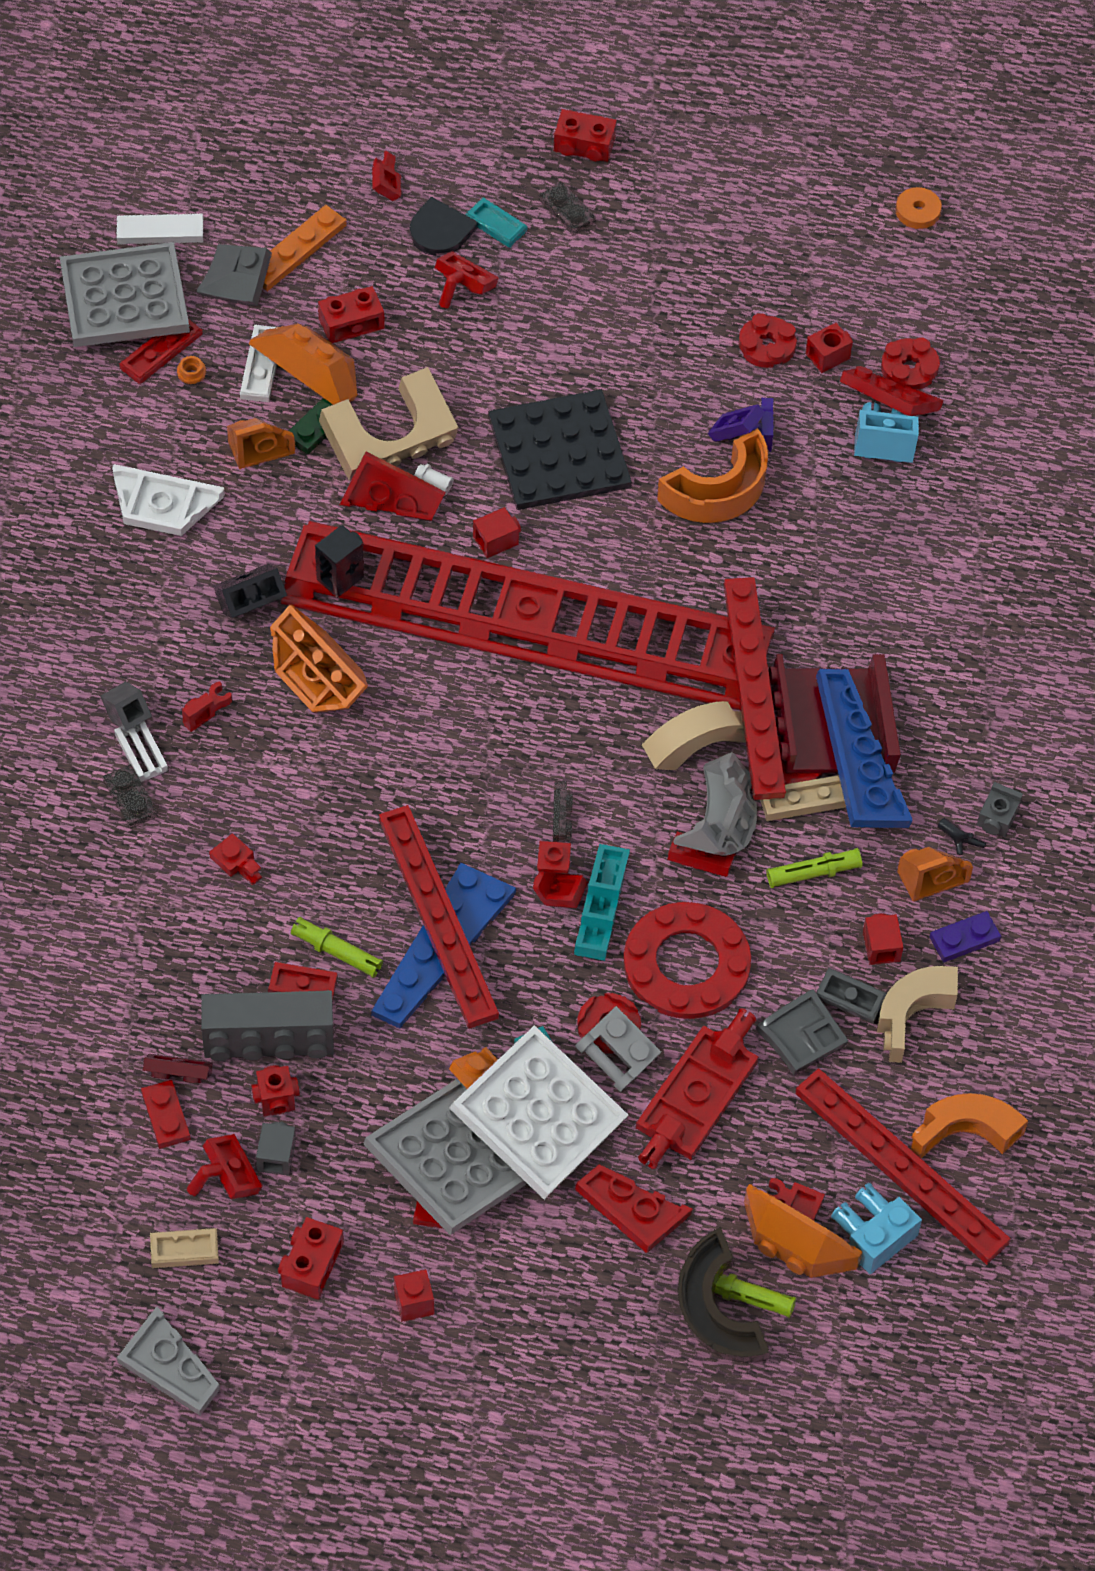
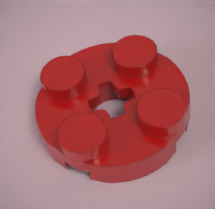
(767, 327)
(916, 350)

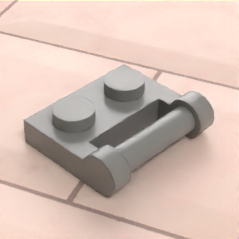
(625, 1041)

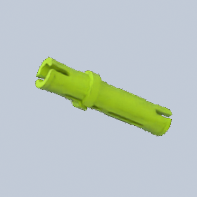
(826, 865)
(325, 941)
(754, 1295)

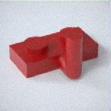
(462, 271)
(230, 1165)

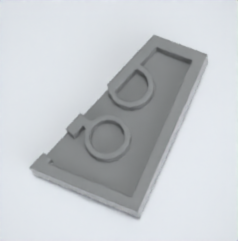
(168, 1364)

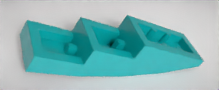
(602, 902)

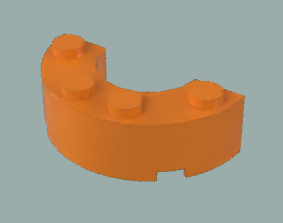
(721, 496)

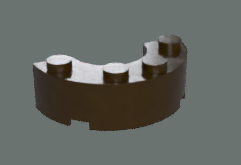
(710, 1327)

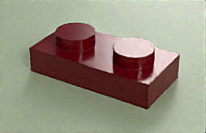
(163, 1066)

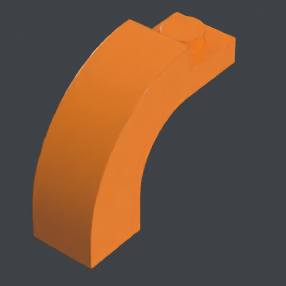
(973, 1114)

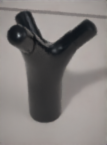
(959, 835)

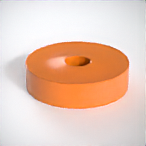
(914, 217)

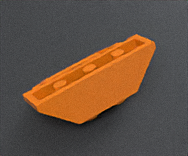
(310, 360)
(314, 663)
(796, 1238)

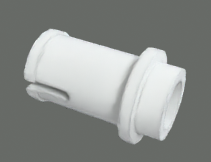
(434, 478)

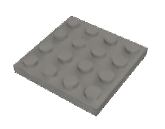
(124, 294)
(443, 1161)

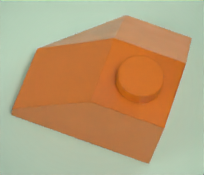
(258, 442)
(931, 872)

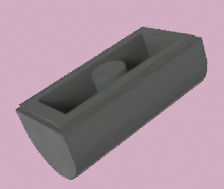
(851, 995)

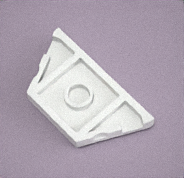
(162, 500)

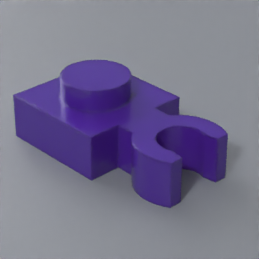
(766, 422)

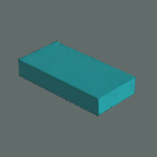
(497, 222)

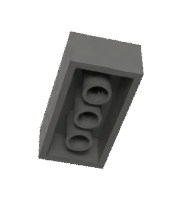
(267, 1025)

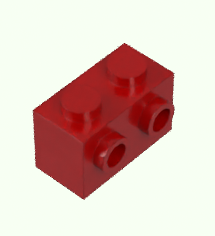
(584, 135)
(351, 314)
(311, 1257)

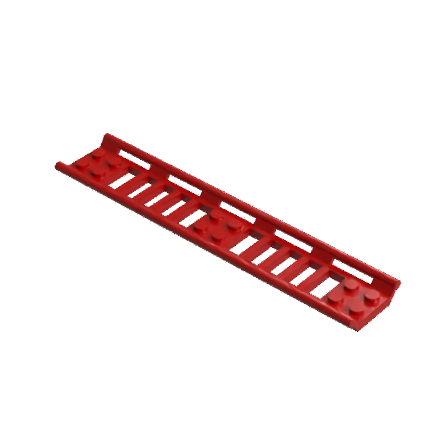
(524, 612)

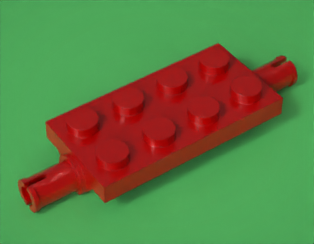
(697, 1091)

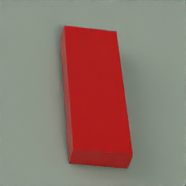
(157, 353)

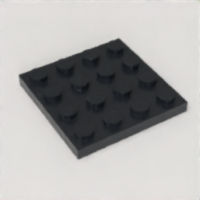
(559, 449)

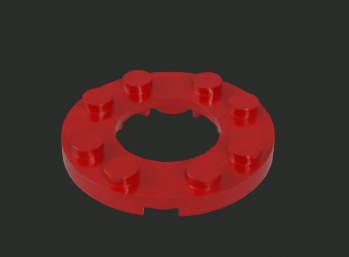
(687, 1000)

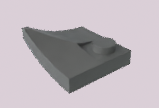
(236, 274)
(802, 1032)

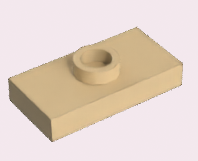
(184, 1248)

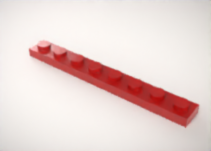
(754, 689)
(438, 917)
(903, 1166)

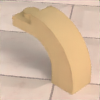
(692, 731)
(915, 991)

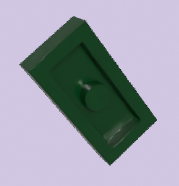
(308, 430)

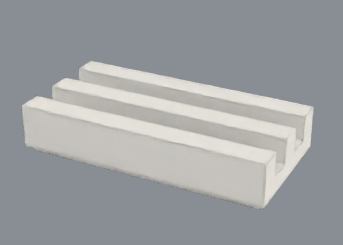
(152, 771)

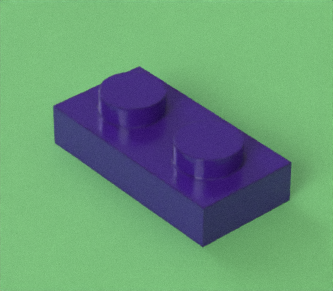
(736, 423)
(965, 936)

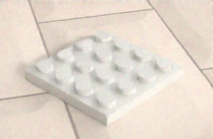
(538, 1112)

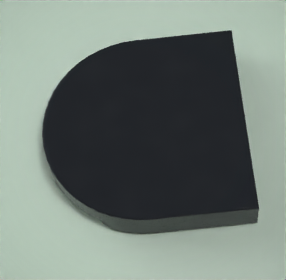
(440, 228)

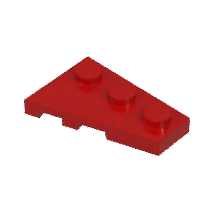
(893, 394)

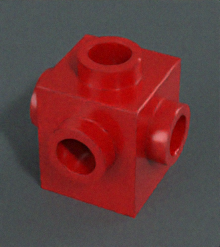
(275, 1090)

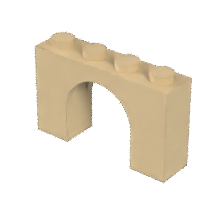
(431, 418)

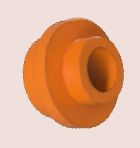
(191, 363)

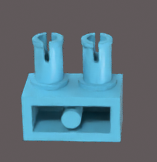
(886, 434)
(883, 1235)

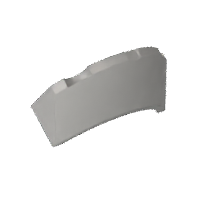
(728, 810)

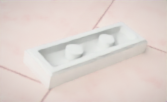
(159, 228)
(258, 373)

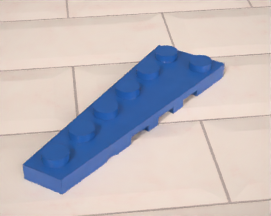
(863, 775)
(476, 902)

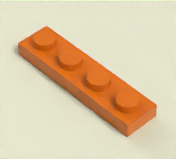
(302, 244)

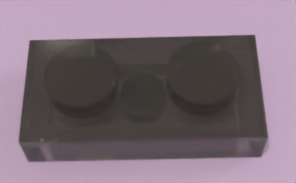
(567, 208)
(130, 796)
(562, 803)

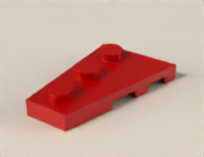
(391, 489)
(634, 1211)

